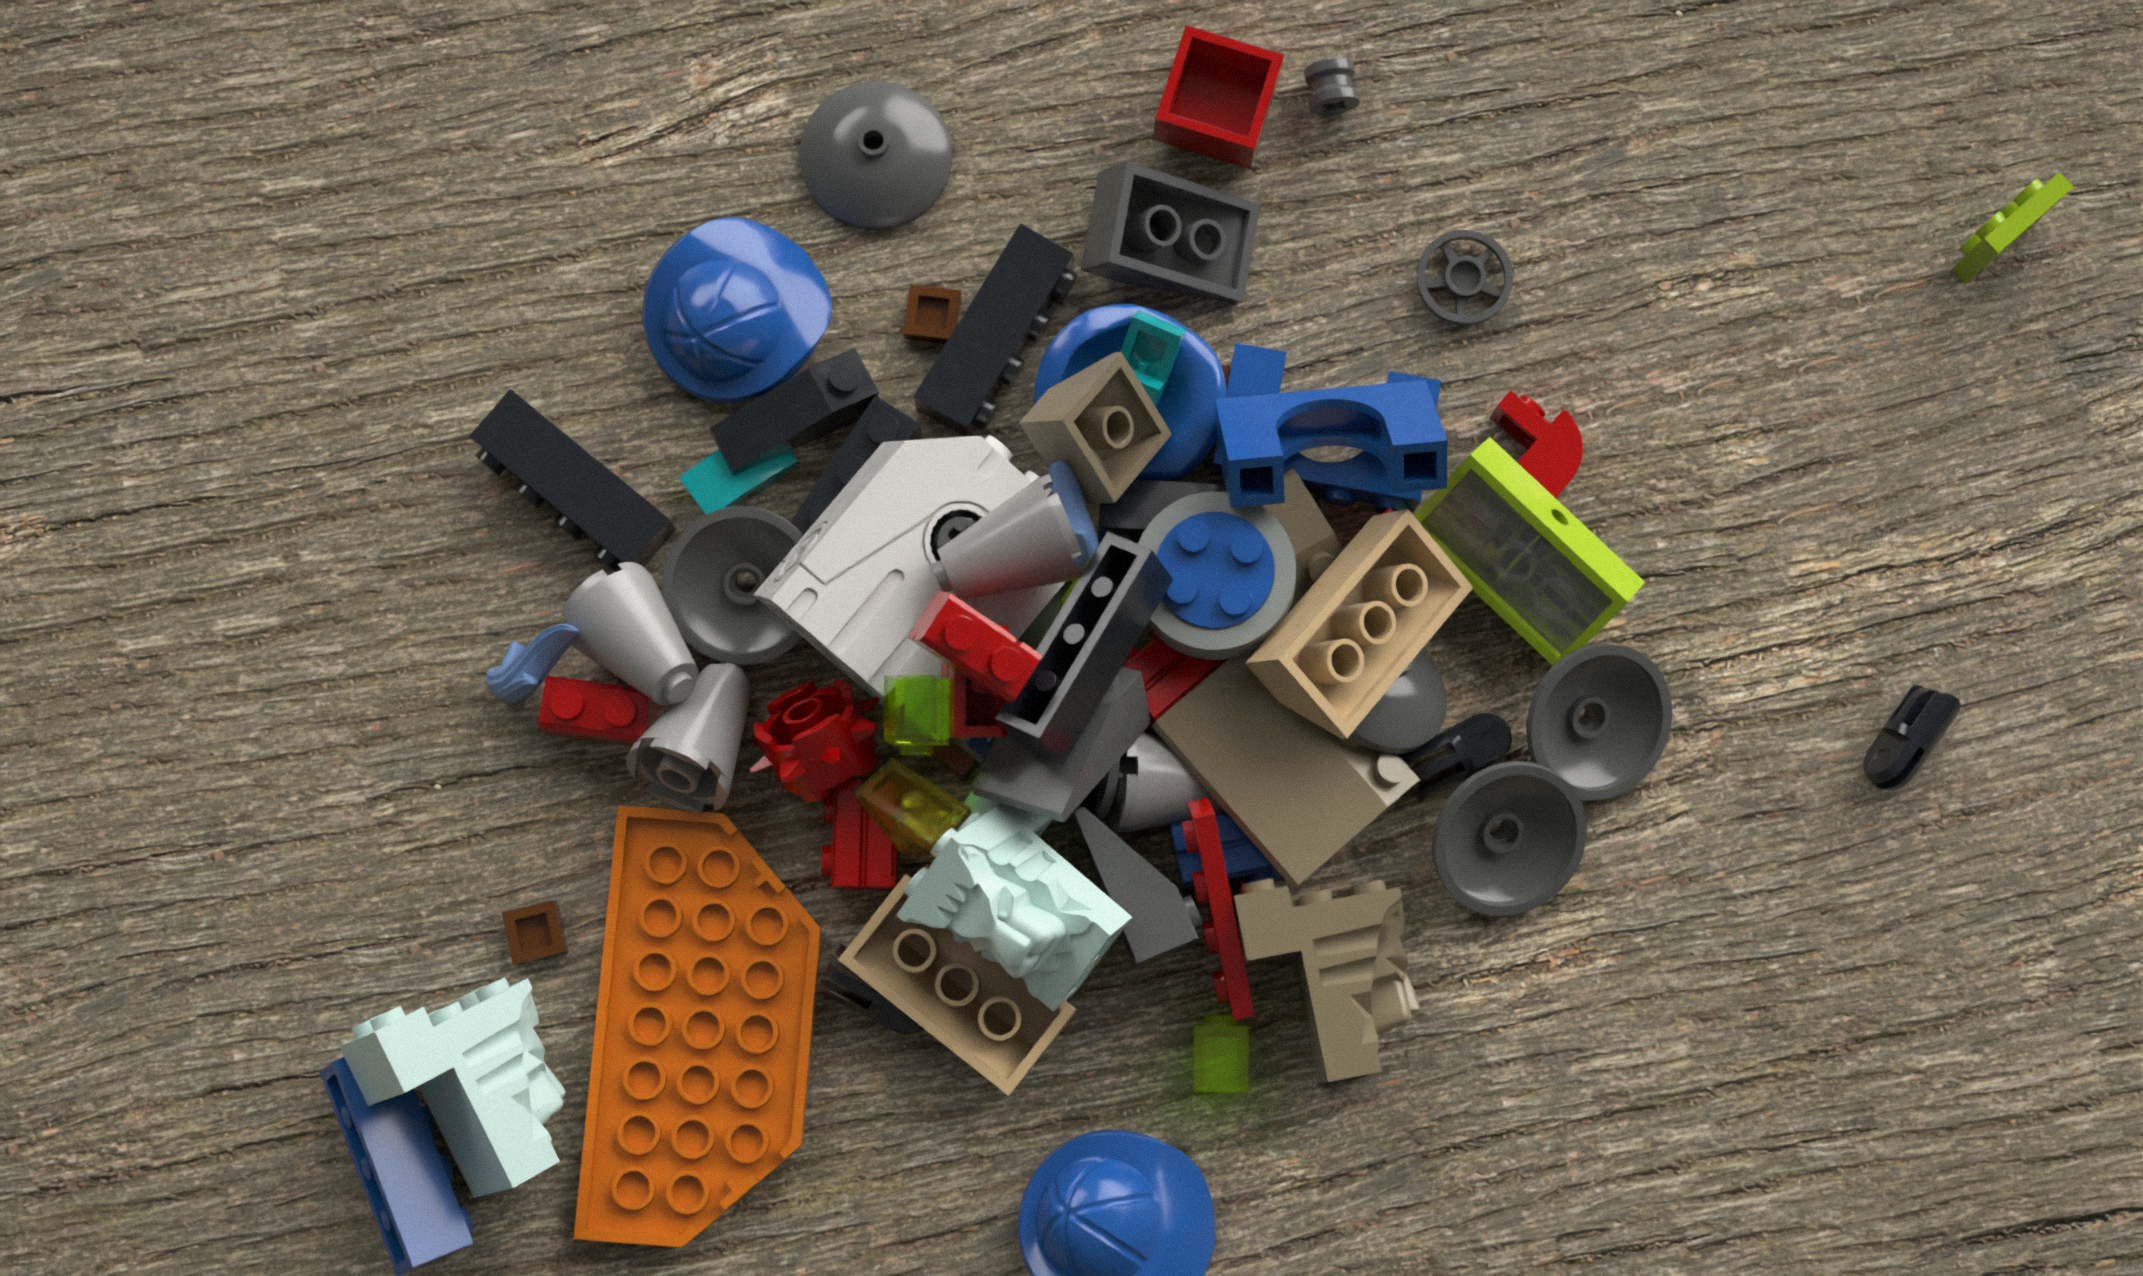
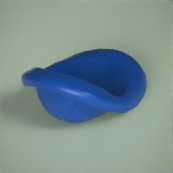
(734, 310)
(1186, 400)
(1116, 1210)

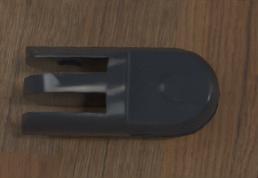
(1909, 736)
(1469, 746)
(876, 1008)

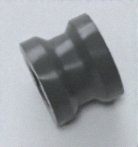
(1331, 86)

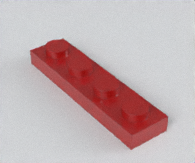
(1213, 888)

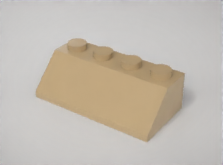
(1360, 623)
(955, 993)

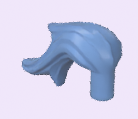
(1072, 498)
(528, 665)

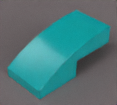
(1152, 351)
(716, 488)

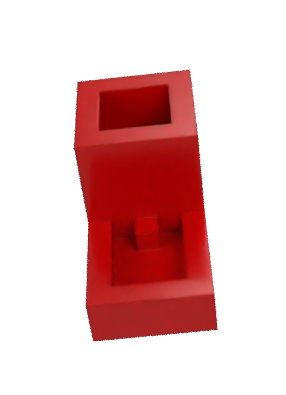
(1552, 449)

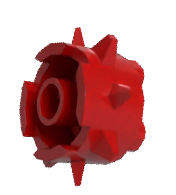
(817, 739)

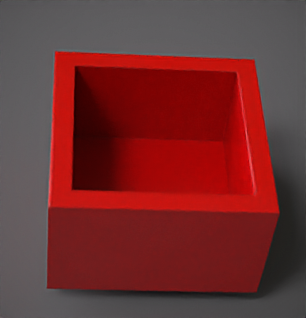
(1217, 96)

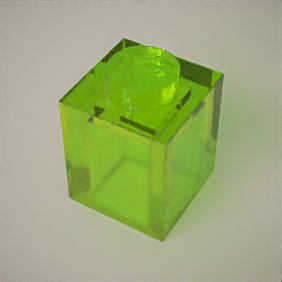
(916, 712)
(1220, 1056)

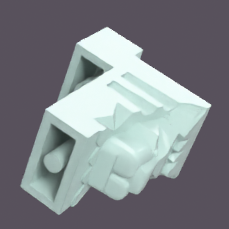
(1015, 900)
(477, 1074)

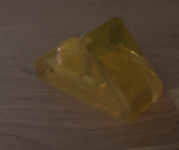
(910, 807)

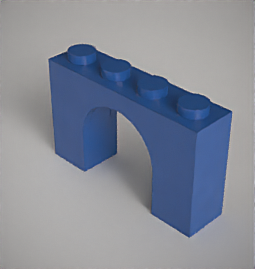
(1387, 420)
(1342, 483)

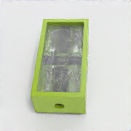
(1527, 553)

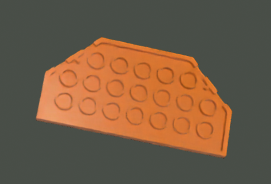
(693, 1030)

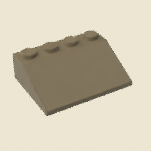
(1279, 773)

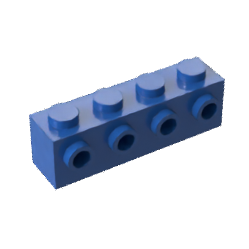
(400, 1172)

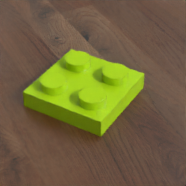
(2010, 224)

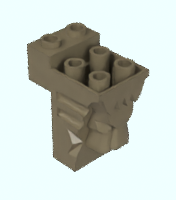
(1344, 964)

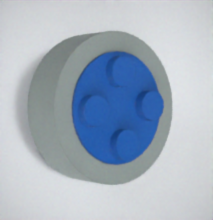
(1228, 575)

